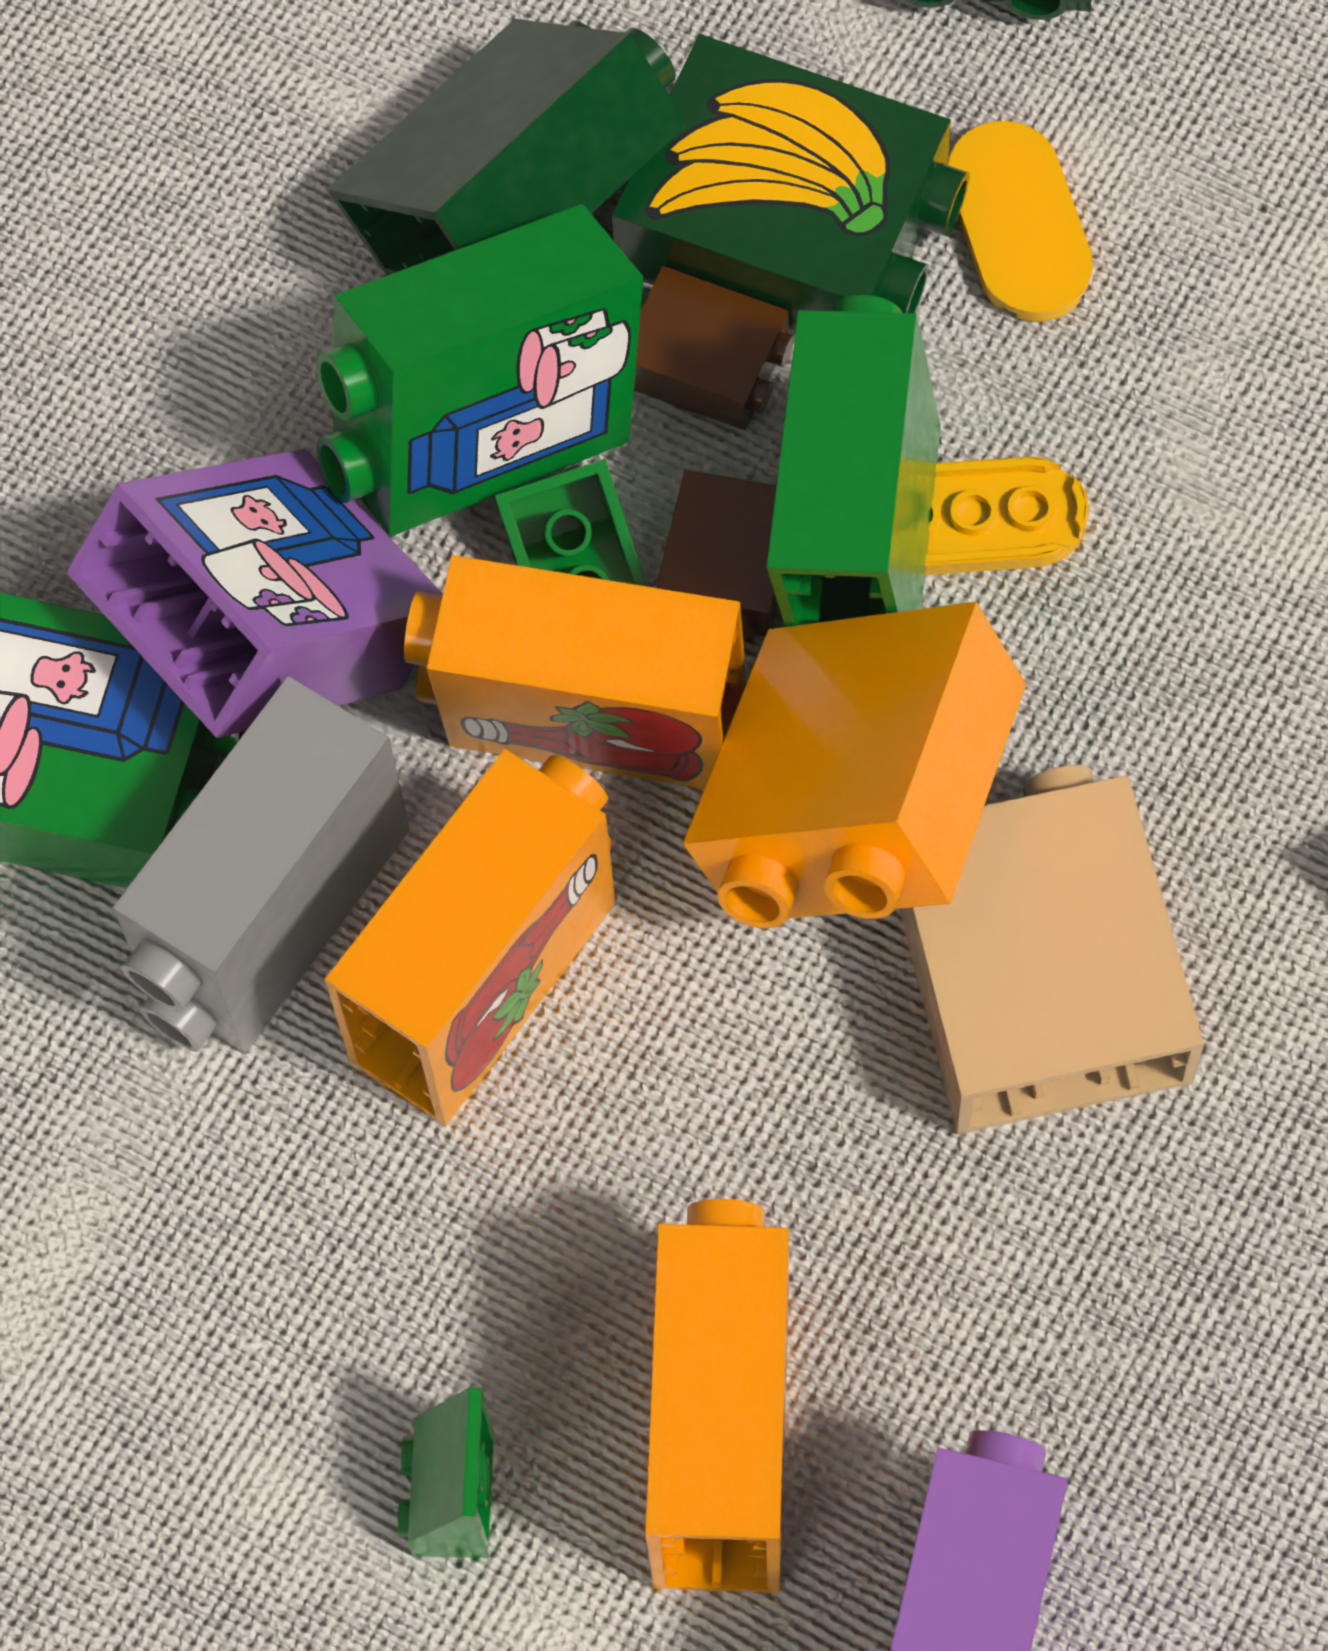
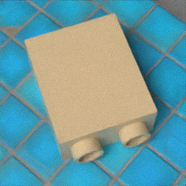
(1054, 960)

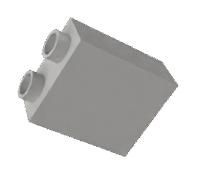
(261, 870)

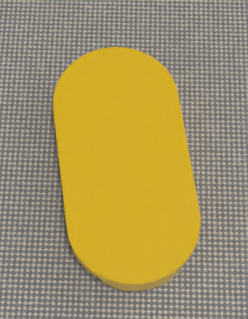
(1021, 222)
(1003, 515)

